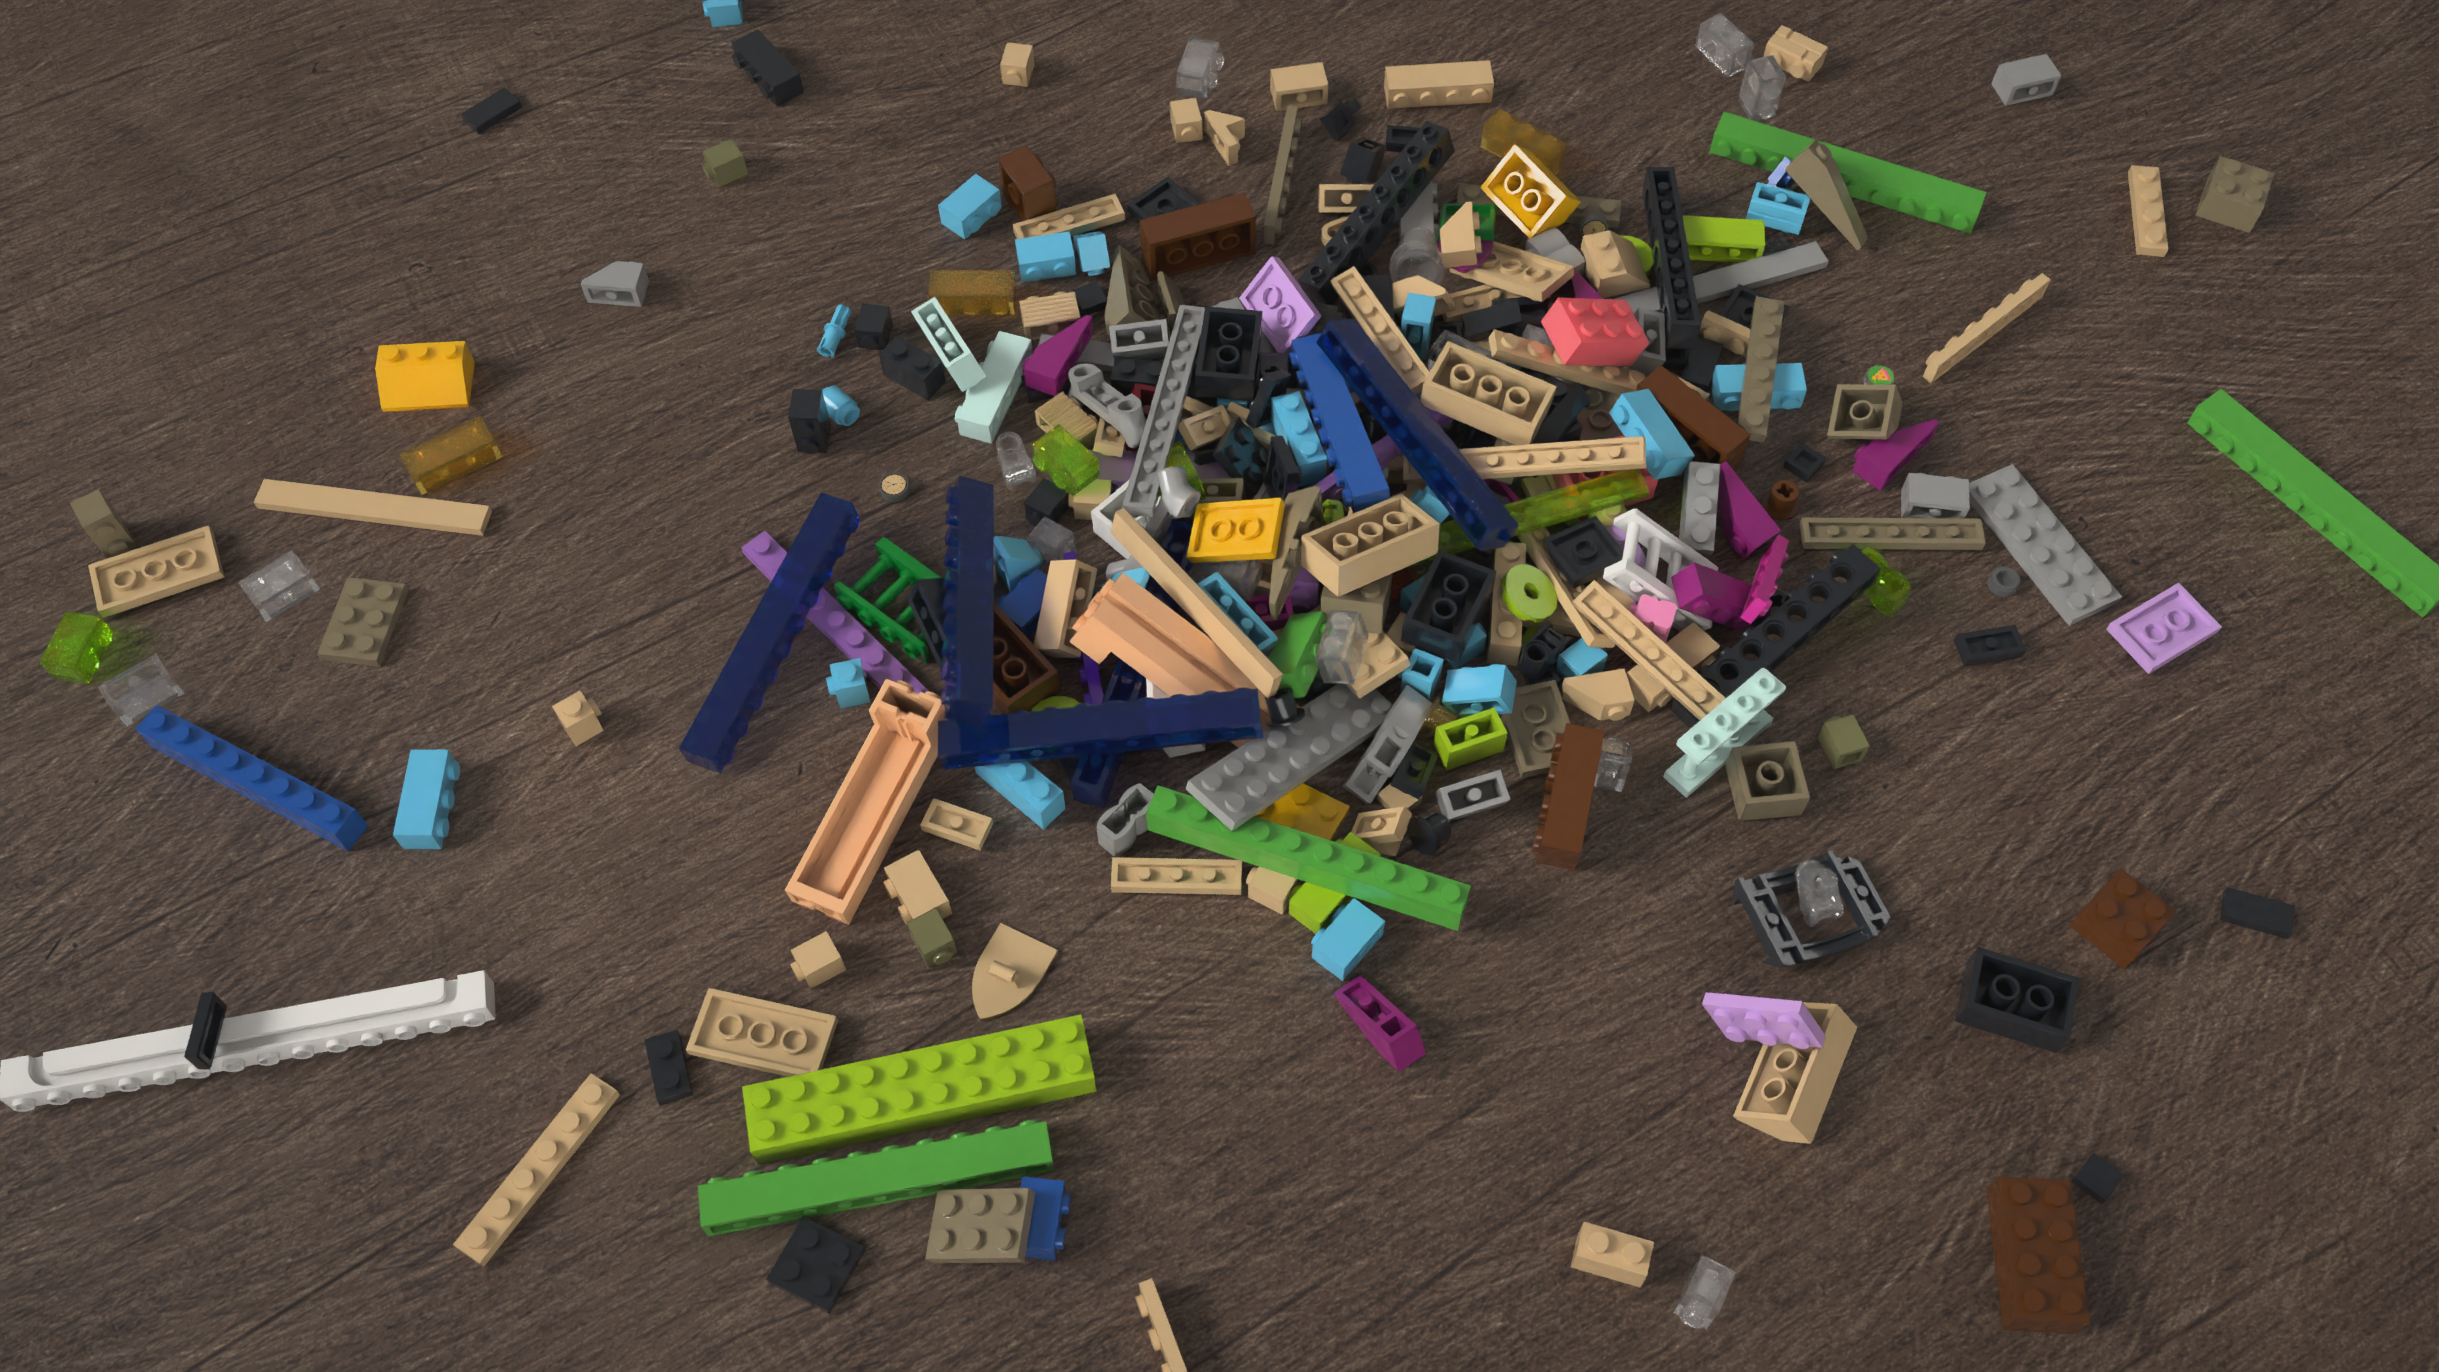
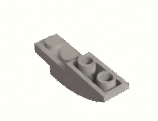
(1388, 745)

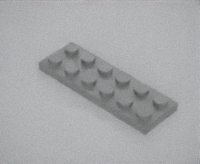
(2042, 545)

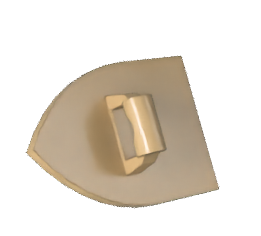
(1008, 971)

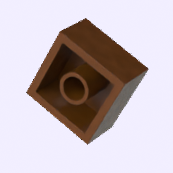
(1027, 184)
(2122, 918)

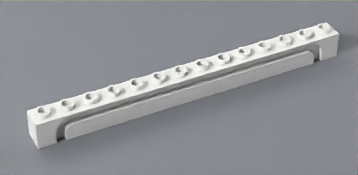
(249, 1041)

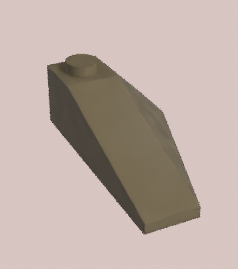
(1821, 180)
(1128, 293)
(1301, 515)

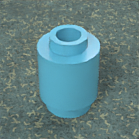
(840, 406)

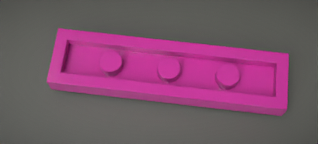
(1764, 582)

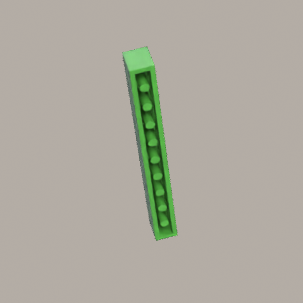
(1863, 175)
(2319, 501)
(1312, 859)
(874, 1178)

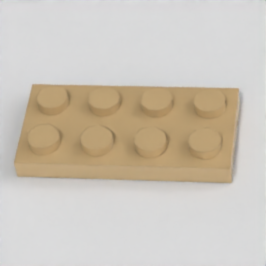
(1521, 272)
(155, 571)
(1379, 663)
(761, 1034)

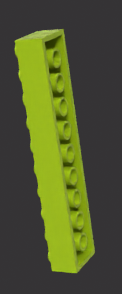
(917, 1089)

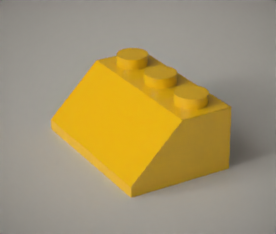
(1529, 192)
(424, 376)

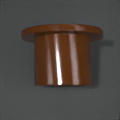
(1782, 500)

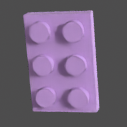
(1285, 306)
(2163, 628)
(1764, 1020)

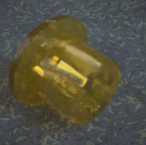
(1438, 716)

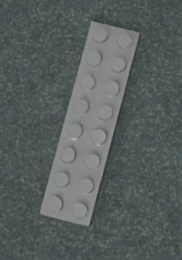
(1288, 755)

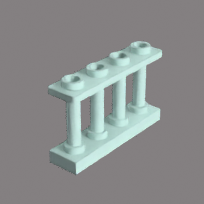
(1728, 725)

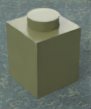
(724, 163)
(1843, 741)
(932, 938)

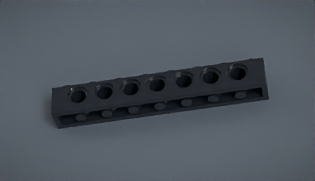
(1379, 211)
(1671, 258)
(1848, 564)

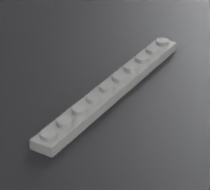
(1164, 412)

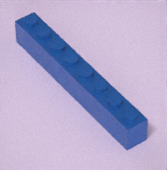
(1339, 425)
(252, 778)

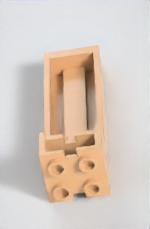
(1157, 643)
(870, 802)

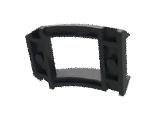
(1565, 406)
(1774, 928)

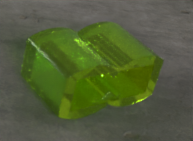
(1891, 587)

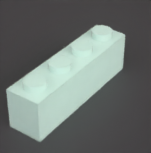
(948, 344)
(992, 396)

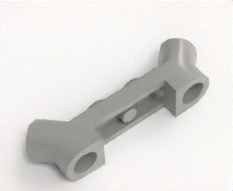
(1120, 411)
(1176, 502)

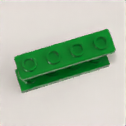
(909, 570)

